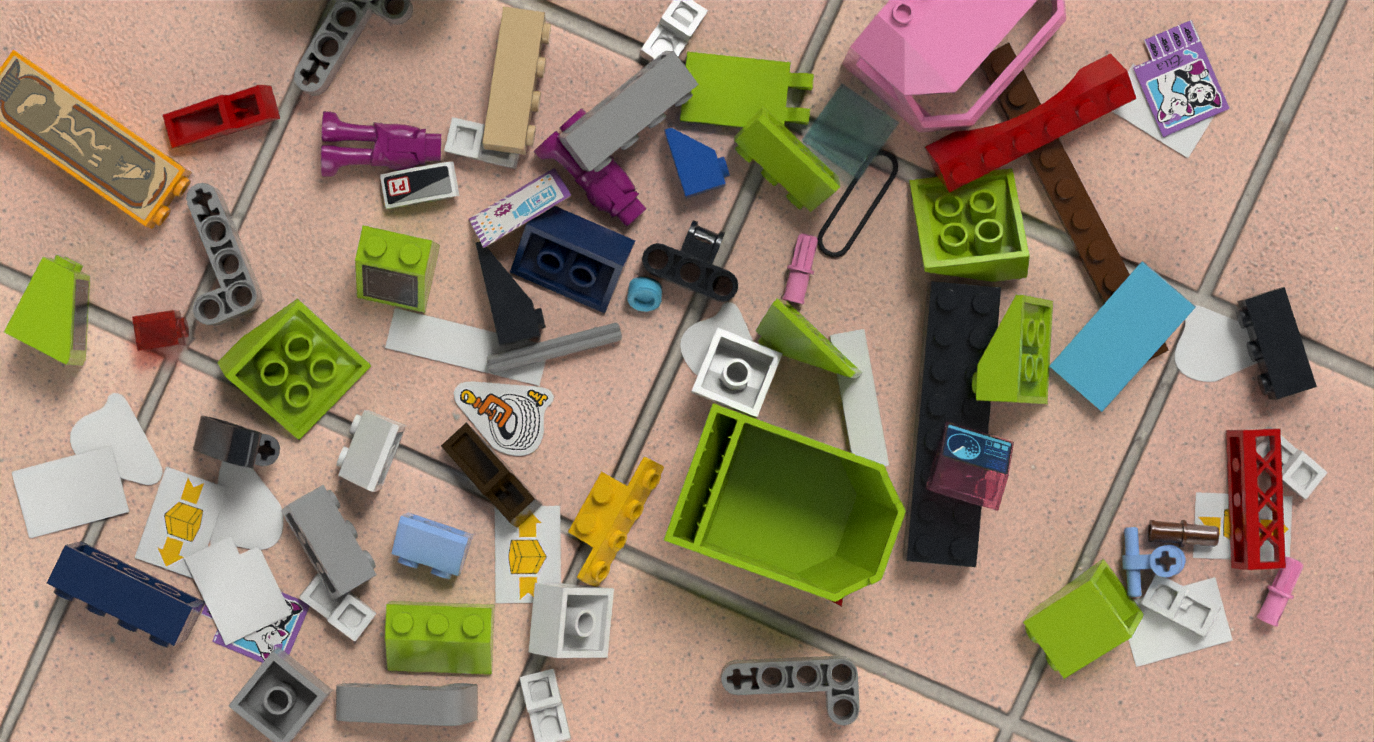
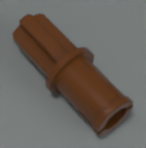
(1183, 533)

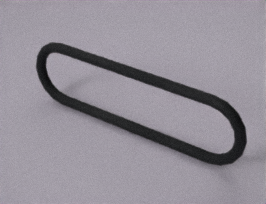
(867, 215)

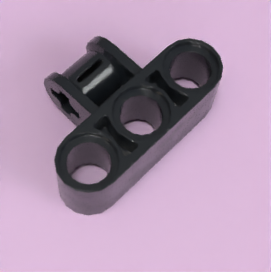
(697, 253)
(235, 443)

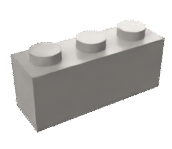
(329, 541)

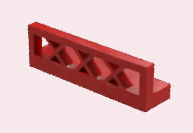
(1244, 502)

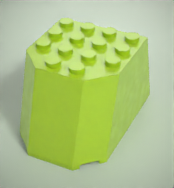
(786, 507)

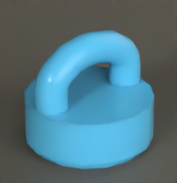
(644, 294)

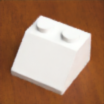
(736, 373)
(371, 450)
(571, 620)

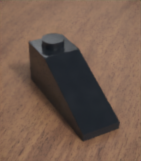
(510, 306)

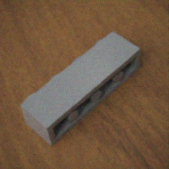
(628, 111)

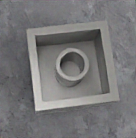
(280, 697)

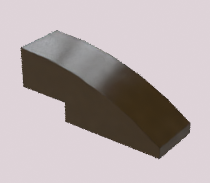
(491, 475)

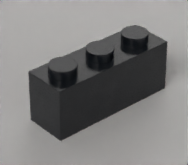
(1275, 344)

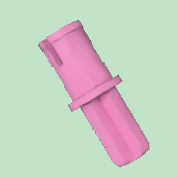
(800, 268)
(1280, 592)

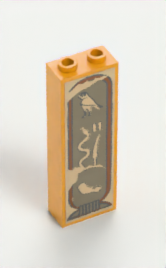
(88, 142)

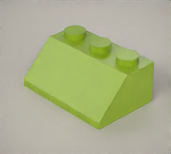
(786, 161)
(439, 637)

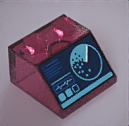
(971, 466)

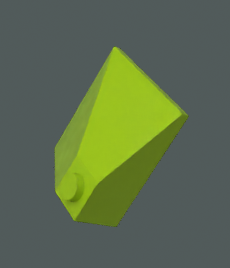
(972, 229)
(796, 338)
(1018, 355)
(293, 367)

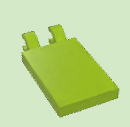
(738, 87)

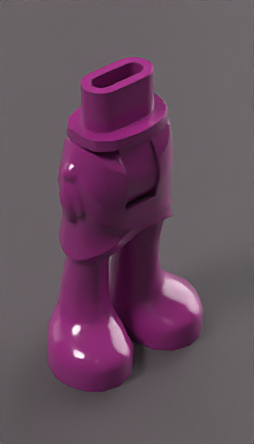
(394, 146)
(606, 189)

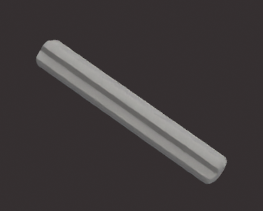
(554, 348)

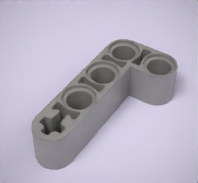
(344, 36)
(217, 253)
(789, 683)
(407, 704)

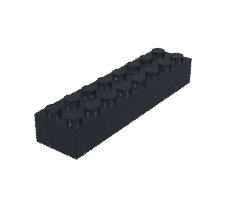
(955, 336)

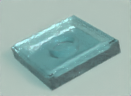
(850, 131)

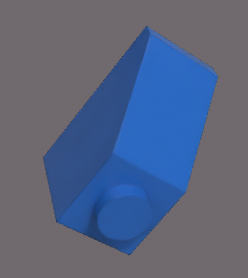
(696, 164)

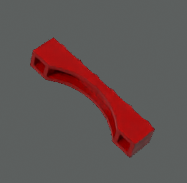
(976, 152)

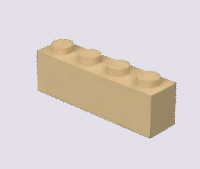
(515, 80)

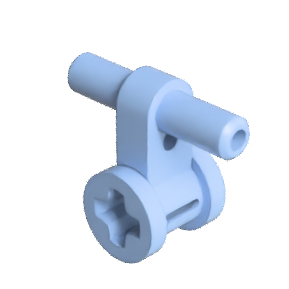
(1133, 561)

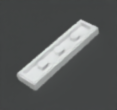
(860, 399)

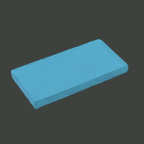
(1122, 336)

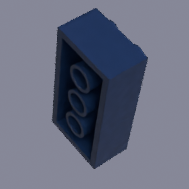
(125, 593)

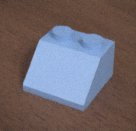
(431, 544)

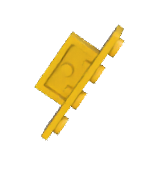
(610, 515)

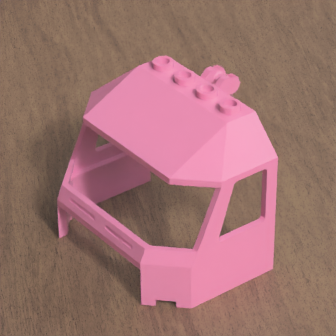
(936, 48)

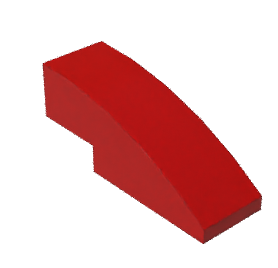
(221, 116)

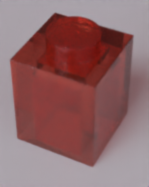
(160, 330)

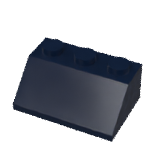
(572, 257)

